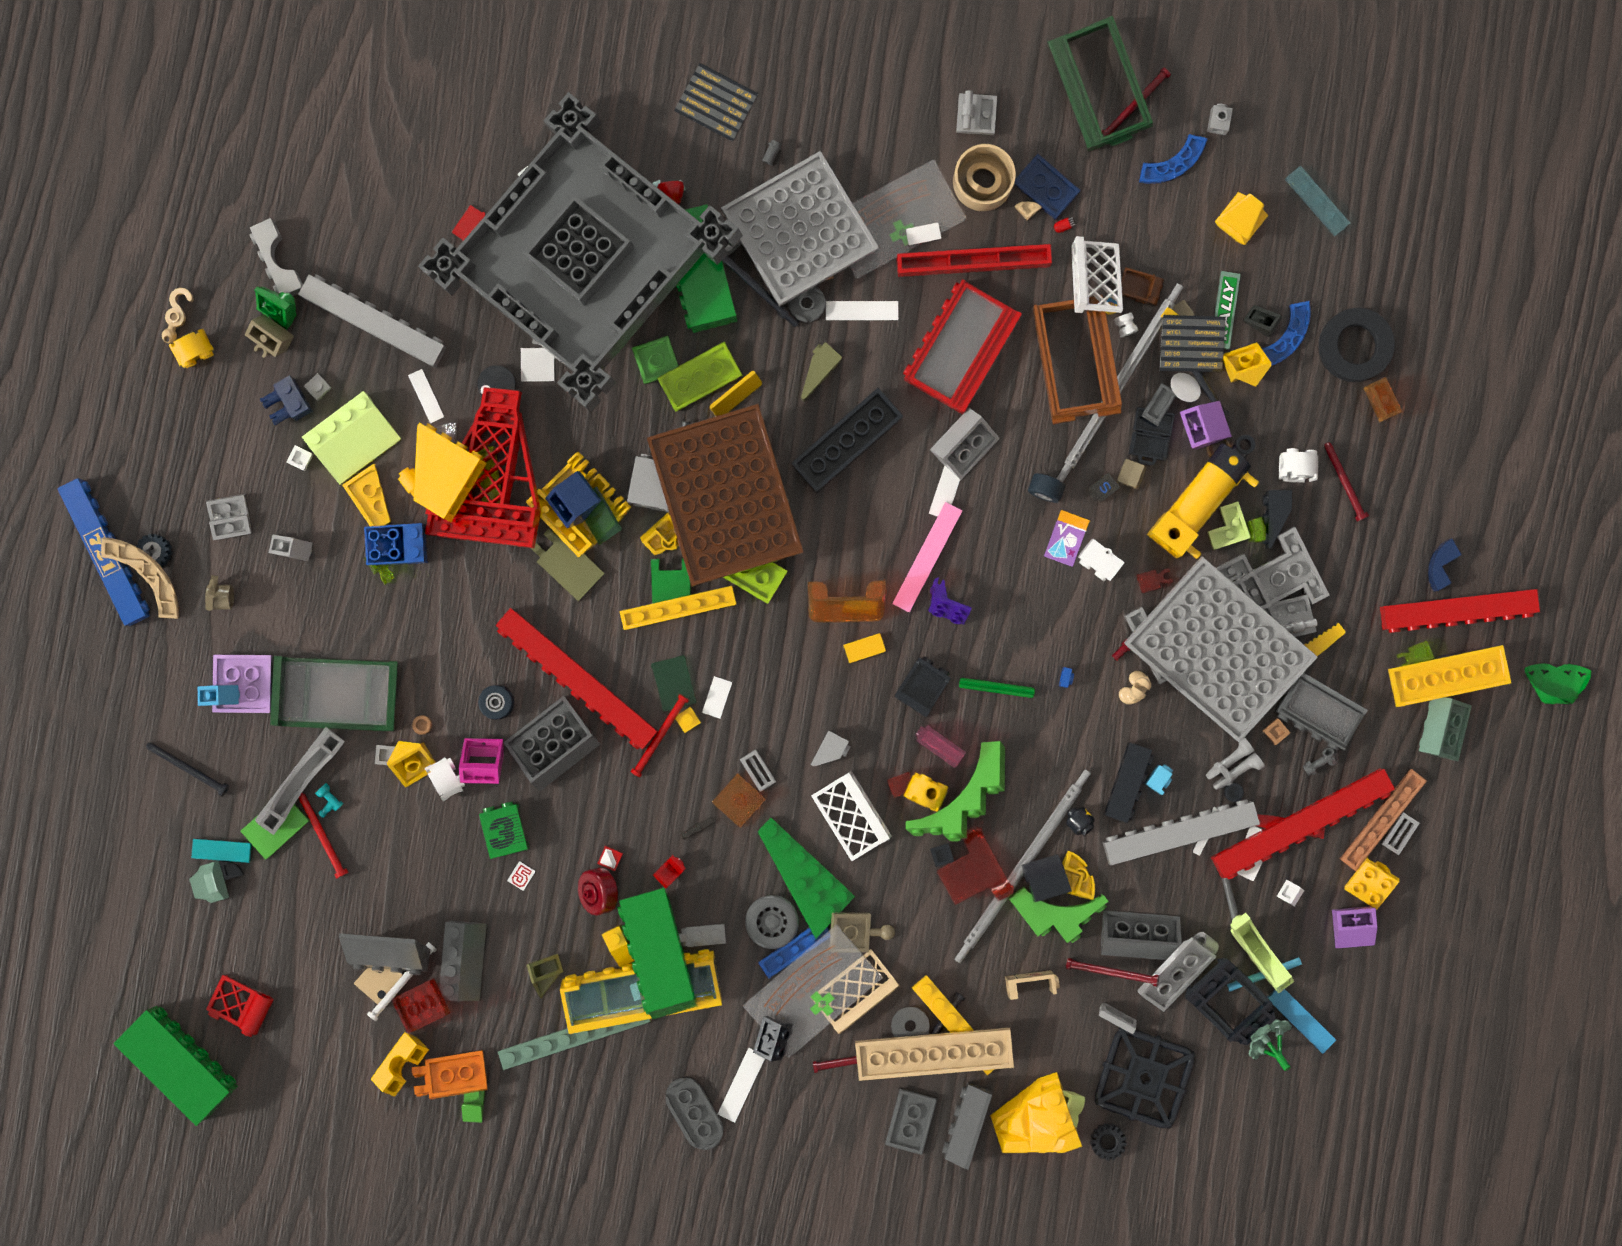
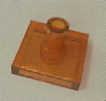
(738, 800)

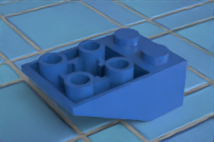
(396, 544)

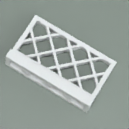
(1081, 274)
(865, 806)

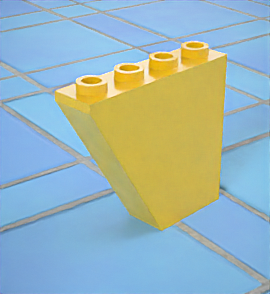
(443, 472)

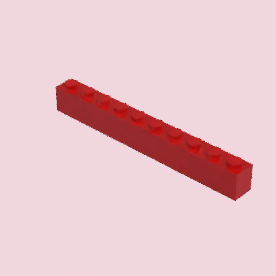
(576, 678)
(1302, 823)

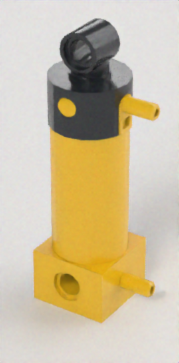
(1203, 497)

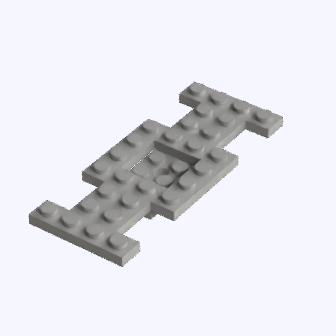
(1267, 582)

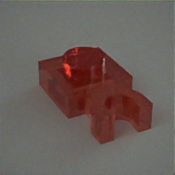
(1151, 580)

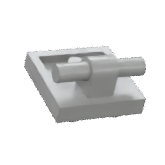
(976, 113)
(1295, 615)

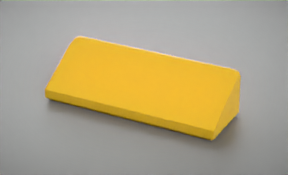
(736, 394)

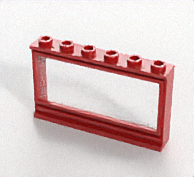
(961, 346)

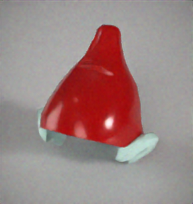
(672, 189)

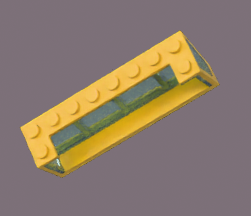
(614, 997)

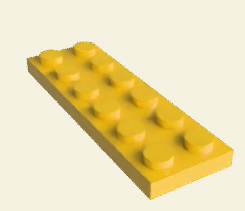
(1449, 676)

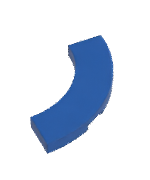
(1176, 166)
(1292, 336)

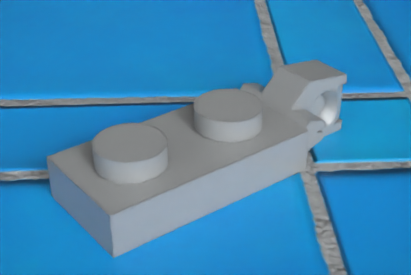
(703, 935)

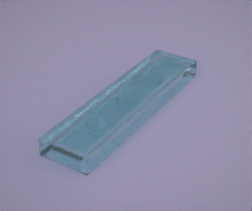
(1317, 201)

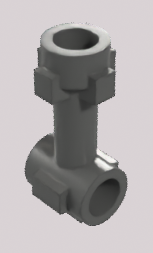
(1330, 757)

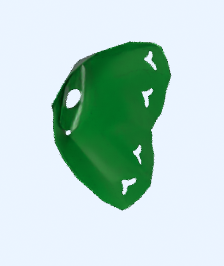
(1556, 685)

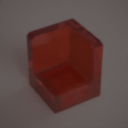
(899, 784)

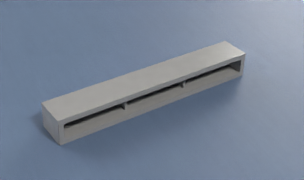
(372, 321)
(1180, 833)

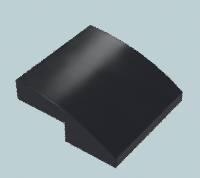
(1046, 878)

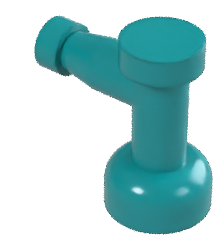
(332, 803)

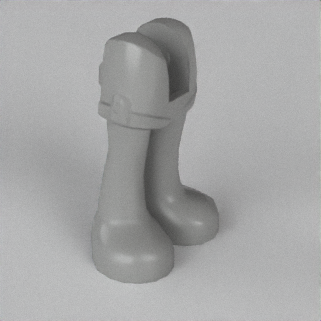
(1252, 761)

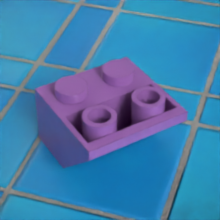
(1205, 424)
(1354, 926)

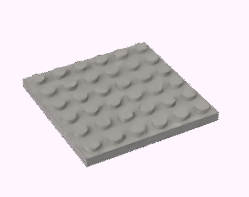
(800, 228)

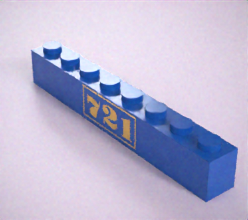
(113, 573)

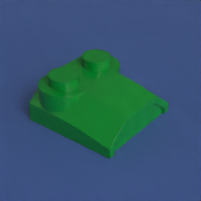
(276, 306)

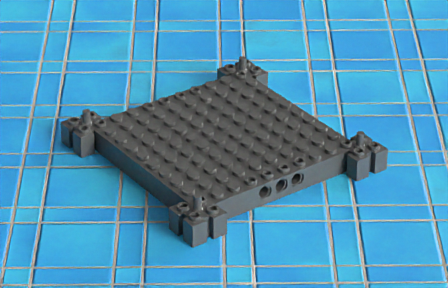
(580, 251)

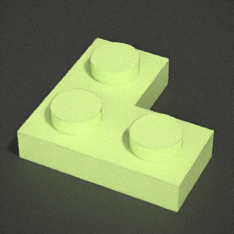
(1234, 529)

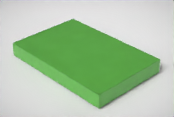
(268, 843)

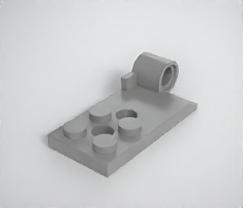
(1189, 959)

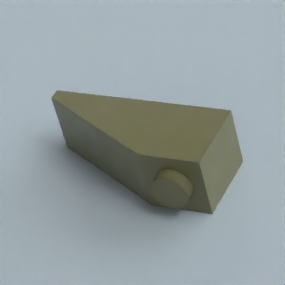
(822, 364)

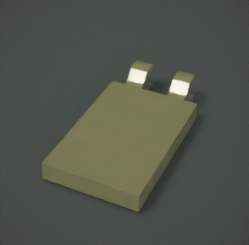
(573, 573)

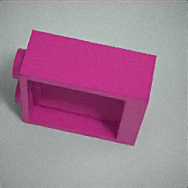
(481, 771)

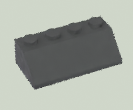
(1140, 935)
(462, 960)
(968, 1124)

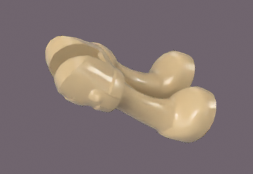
(1140, 685)

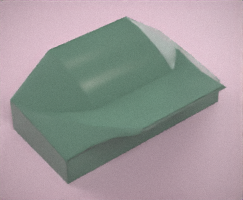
(209, 883)

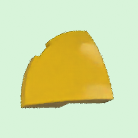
(1079, 879)

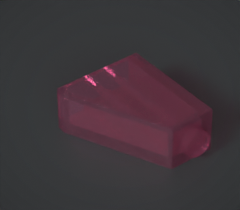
(939, 746)

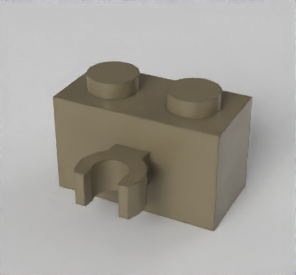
(268, 336)

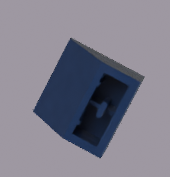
(573, 500)

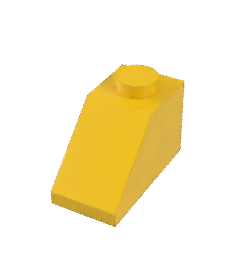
(617, 945)

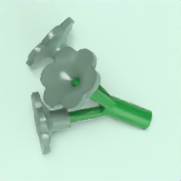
(1261, 1038)

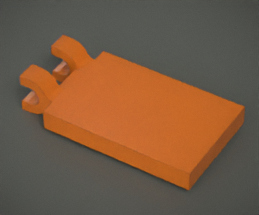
(452, 1075)

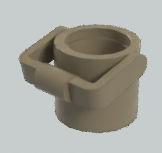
(219, 596)

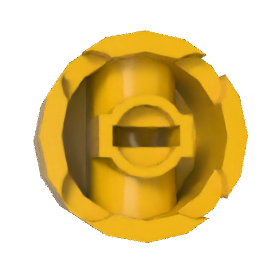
(191, 348)
(926, 792)

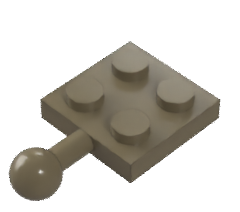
(857, 928)

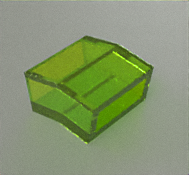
(1256, 530)

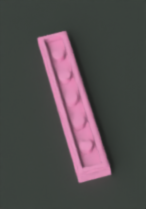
(927, 557)

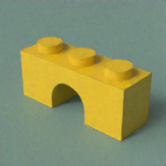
(388, 1075)

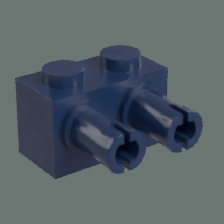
(292, 397)

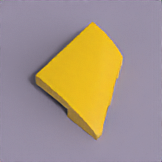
(661, 536)

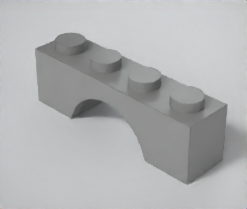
(267, 238)

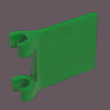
(668, 583)

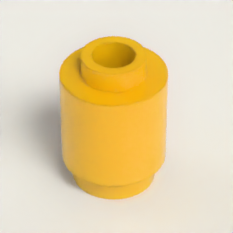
(407, 479)

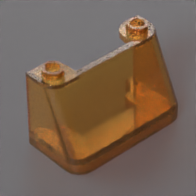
(846, 609)

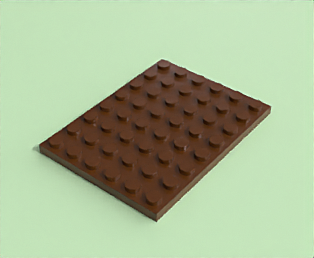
(725, 495)

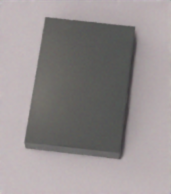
(911, 1121)

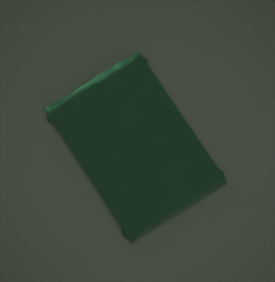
(602, 521)
(671, 680)

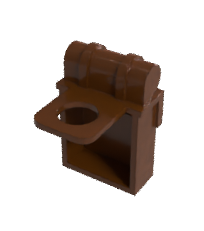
(1141, 286)

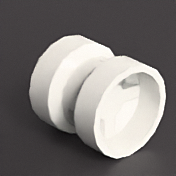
(1126, 324)

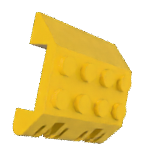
(579, 537)

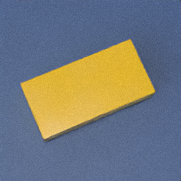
(864, 648)

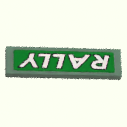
(1227, 301)

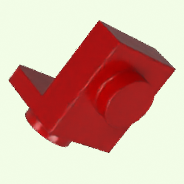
(669, 871)

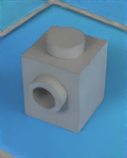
(1219, 119)

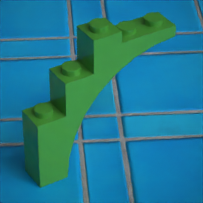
(952, 819)

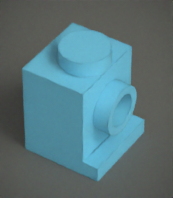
(1159, 778)

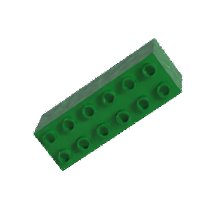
(705, 291)
(657, 954)
(176, 1064)

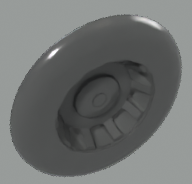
(772, 922)

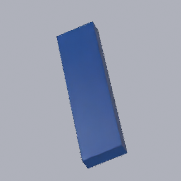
(787, 954)

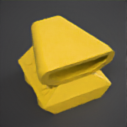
(1242, 217)

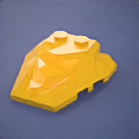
(1037, 1120)

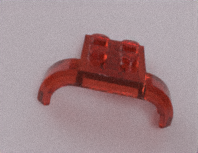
(975, 871)

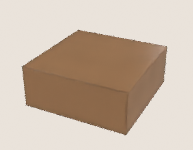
(1276, 731)

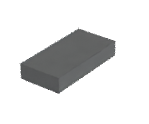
(1159, 404)

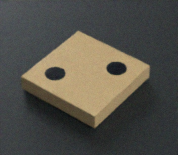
(377, 984)

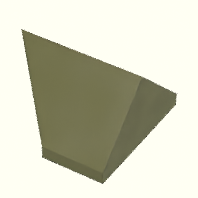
(544, 973)

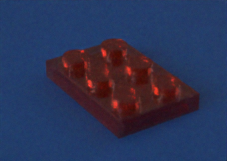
(421, 1006)

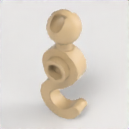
(175, 316)

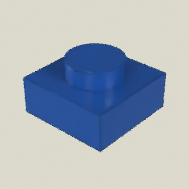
(1066, 677)

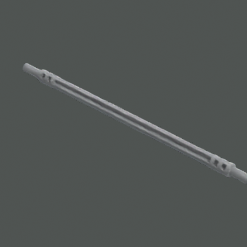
(1123, 378)
(1029, 856)

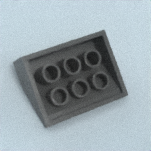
(551, 743)
(385, 953)

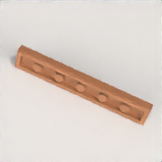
(1383, 820)

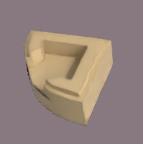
(1028, 209)

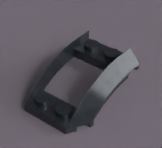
(1212, 984)

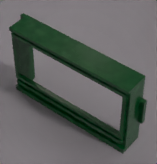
(1078, 95)

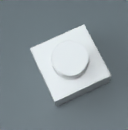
(300, 458)
(1290, 893)

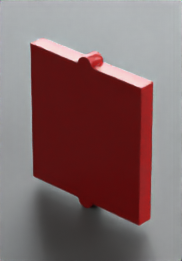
(468, 222)

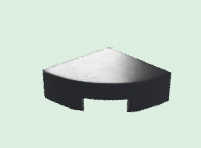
(230, 870)

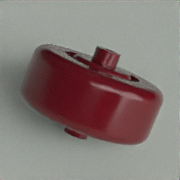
(597, 891)

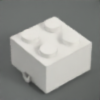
(1104, 564)

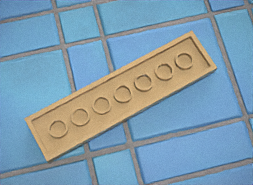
(934, 1054)

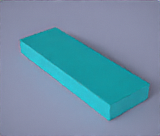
(221, 850)

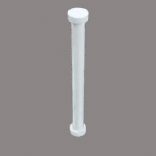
(394, 990)

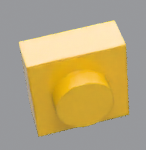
(687, 719)

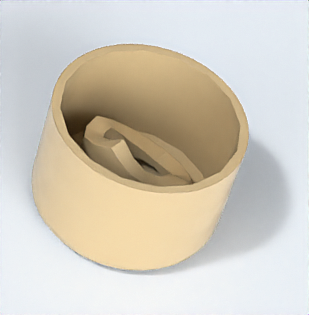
(991, 159)

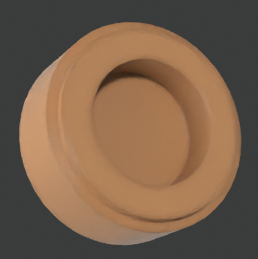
(422, 725)

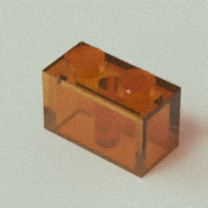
(1382, 399)

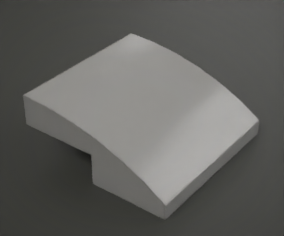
(229, 517)

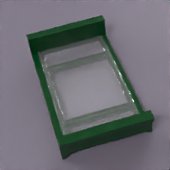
(334, 694)

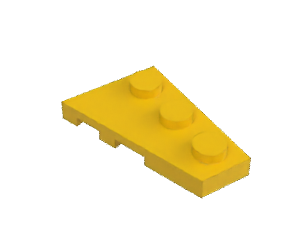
(368, 496)

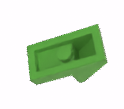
(473, 1107)

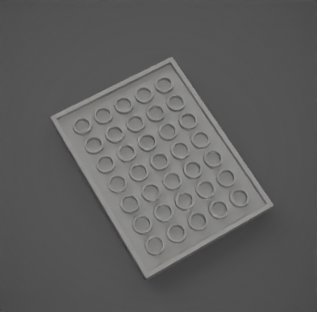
(1220, 649)

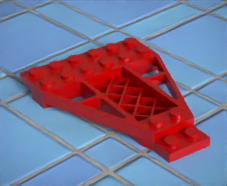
(490, 520)

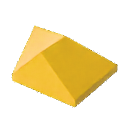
(1247, 364)
(409, 762)

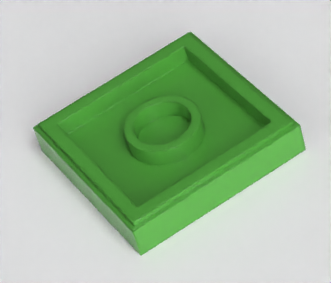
(655, 359)

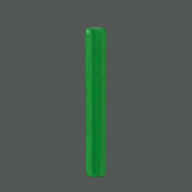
(997, 687)

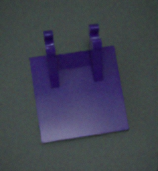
(947, 608)

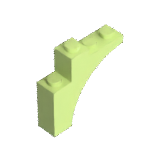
(1260, 953)

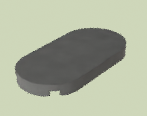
(694, 1113)

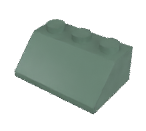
(1445, 728)

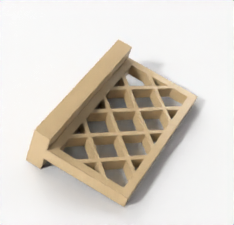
(870, 1001)

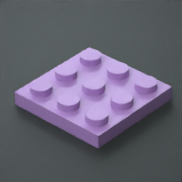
(253, 679)

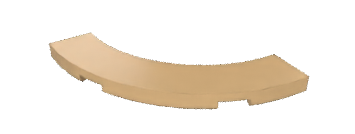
(148, 569)

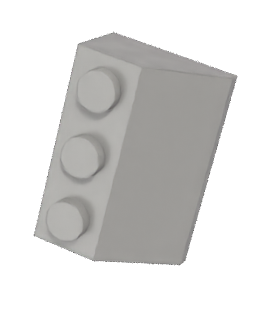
(965, 443)

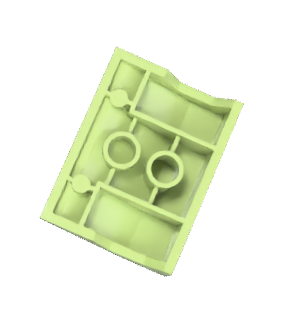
(351, 437)

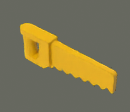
(1325, 640)

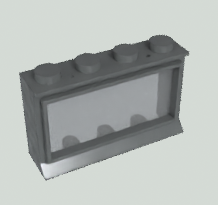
(1320, 712)

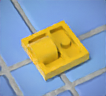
(1372, 883)

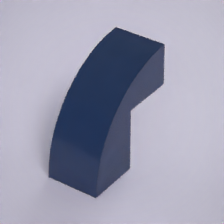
(1443, 554)

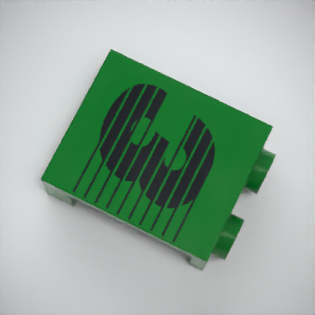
(503, 830)

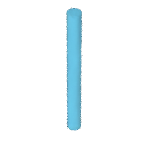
(1259, 976)

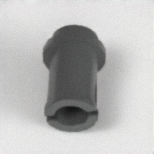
(771, 153)

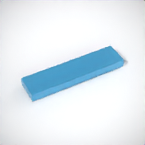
(1302, 1020)

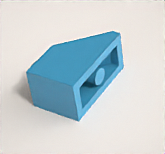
(218, 695)

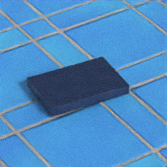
(1046, 186)

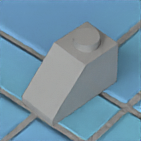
(290, 547)
(831, 749)

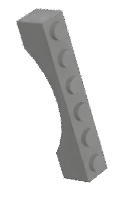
(283, 800)

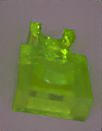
(1417, 653)

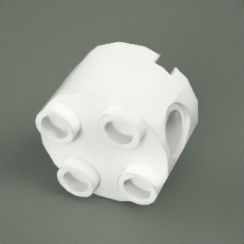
(1298, 466)
(444, 778)

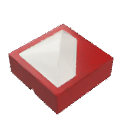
(610, 858)

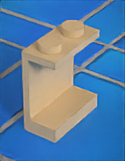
(1013, 979)

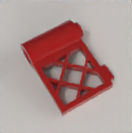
(254, 1010)

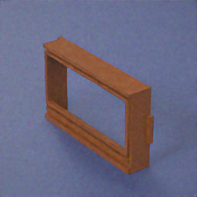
(1104, 361)

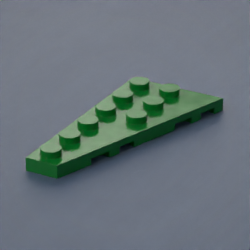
(810, 884)

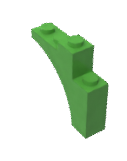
(1065, 919)

